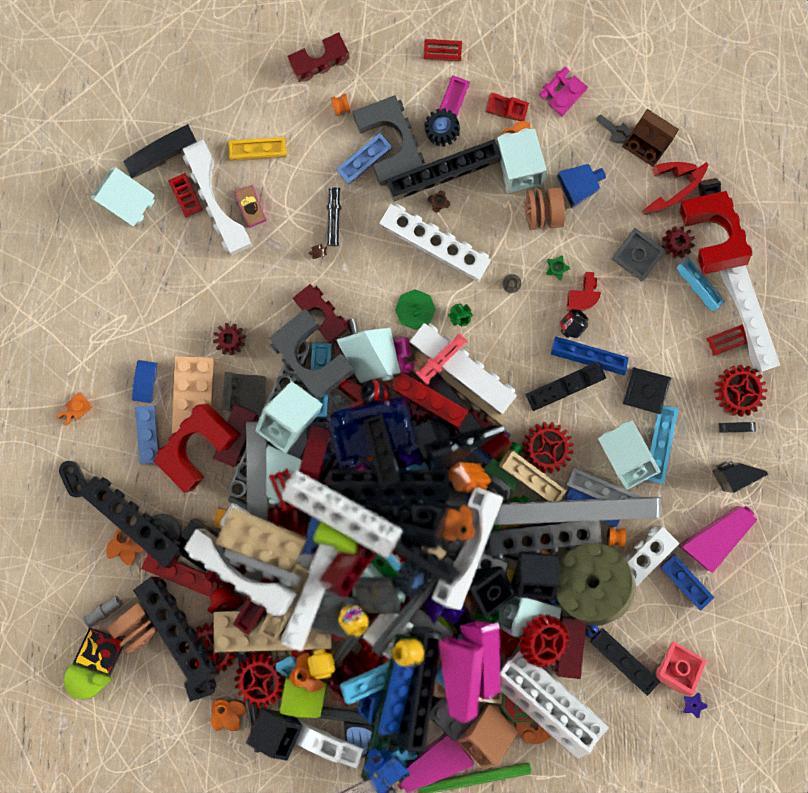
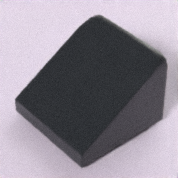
(709, 186)

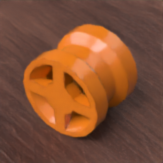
(340, 104)
(616, 537)

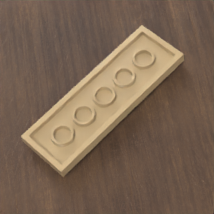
(230, 639)

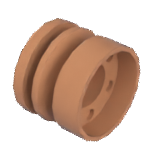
(545, 208)
(132, 628)

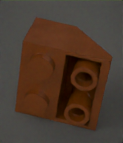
(650, 137)

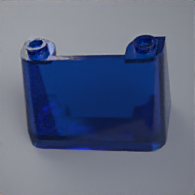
(351, 436)

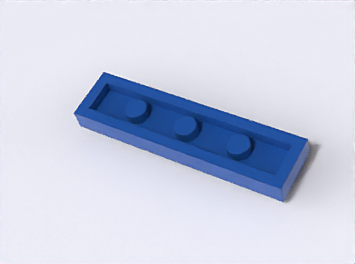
(589, 355)
(396, 699)

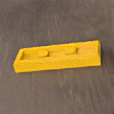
(257, 148)

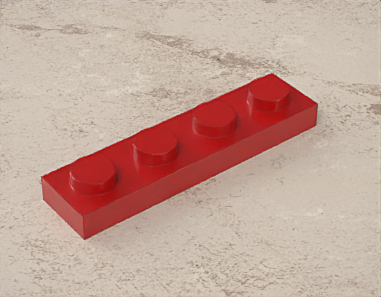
(430, 400)
(182, 575)

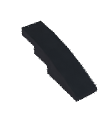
(159, 151)
(439, 385)
(566, 386)

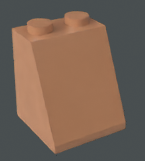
(488, 737)

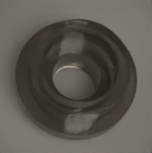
(511, 277)

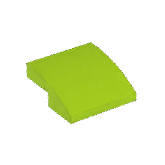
(330, 536)
(300, 702)

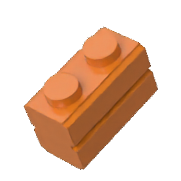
(468, 476)

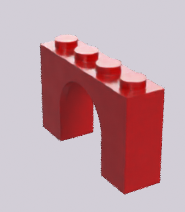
(719, 210)
(173, 456)

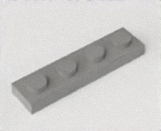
(596, 487)
(269, 571)

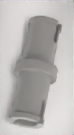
(102, 611)

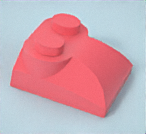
(681, 669)

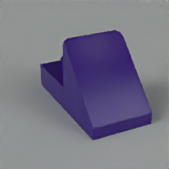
(435, 609)

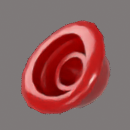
(224, 600)

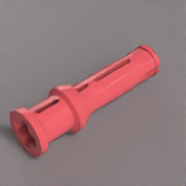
(434, 365)

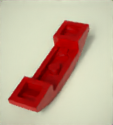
(660, 205)

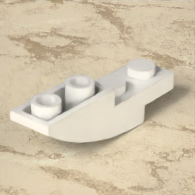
(328, 746)

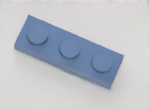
(364, 158)
(147, 433)

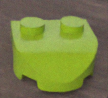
(83, 683)

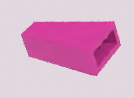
(719, 538)
(486, 635)
(462, 676)
(436, 762)

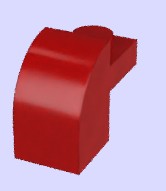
(584, 299)

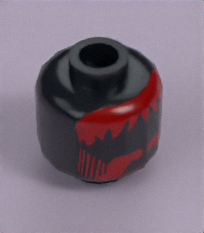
(574, 324)
(374, 391)

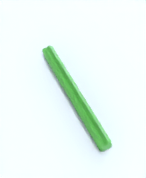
(477, 778)

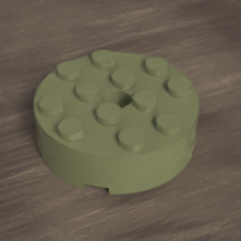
(590, 564)

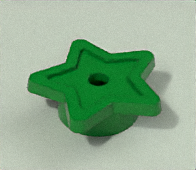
(557, 272)

